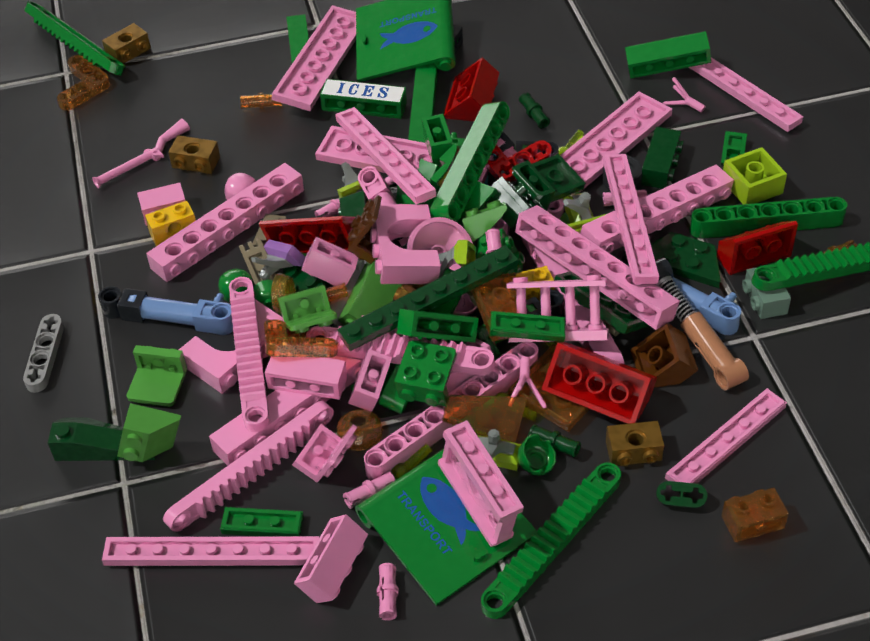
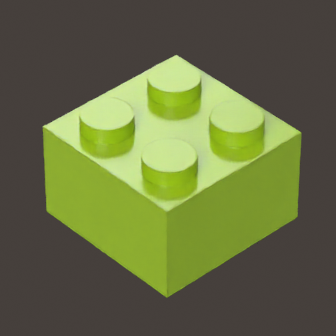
(755, 176)

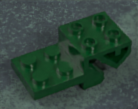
(536, 185)

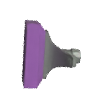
(278, 256)

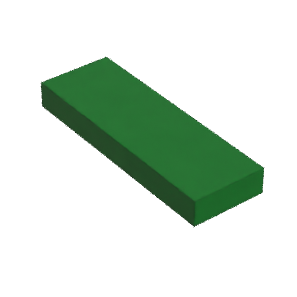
(527, 326)
(261, 522)

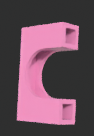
(399, 264)
(217, 366)

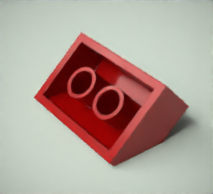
(471, 91)
(757, 247)

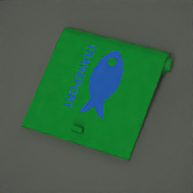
(403, 36)
(434, 531)

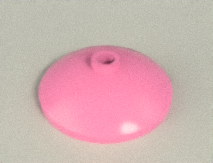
(437, 234)

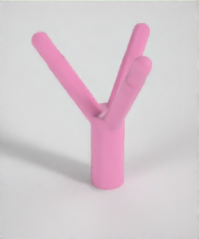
(688, 100)
(525, 377)

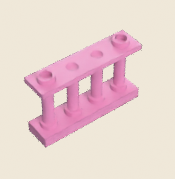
(594, 331)

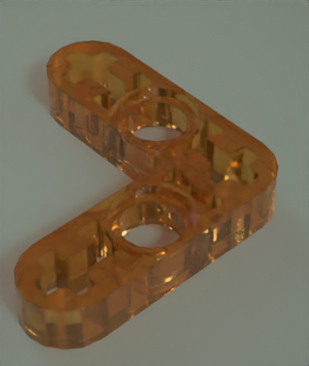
(72, 96)
(280, 345)

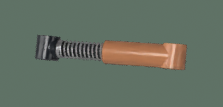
(727, 369)

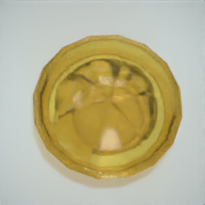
(281, 286)

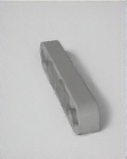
(40, 352)

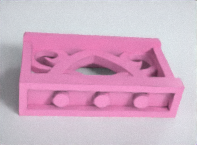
(479, 484)

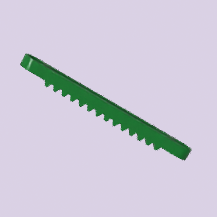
(74, 39)
(813, 268)
(550, 540)

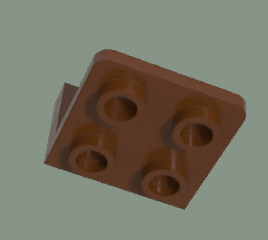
(360, 234)

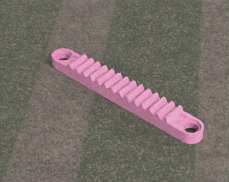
(395, 346)
(248, 354)
(247, 467)

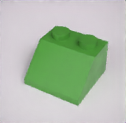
(147, 433)

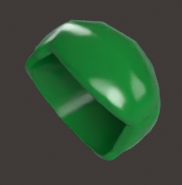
(227, 277)
(536, 455)

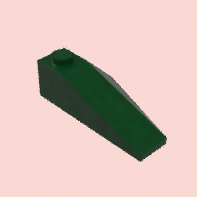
(85, 440)

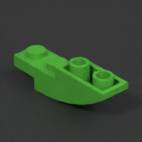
(477, 221)

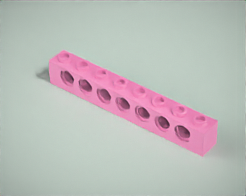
(664, 206)
(225, 222)
(586, 258)

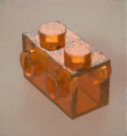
(754, 514)

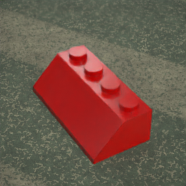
(304, 231)
(598, 383)

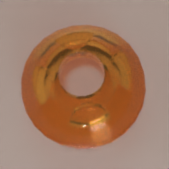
(367, 434)

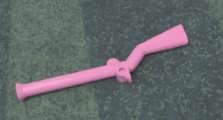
(156, 153)

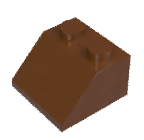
(665, 356)

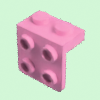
(323, 452)

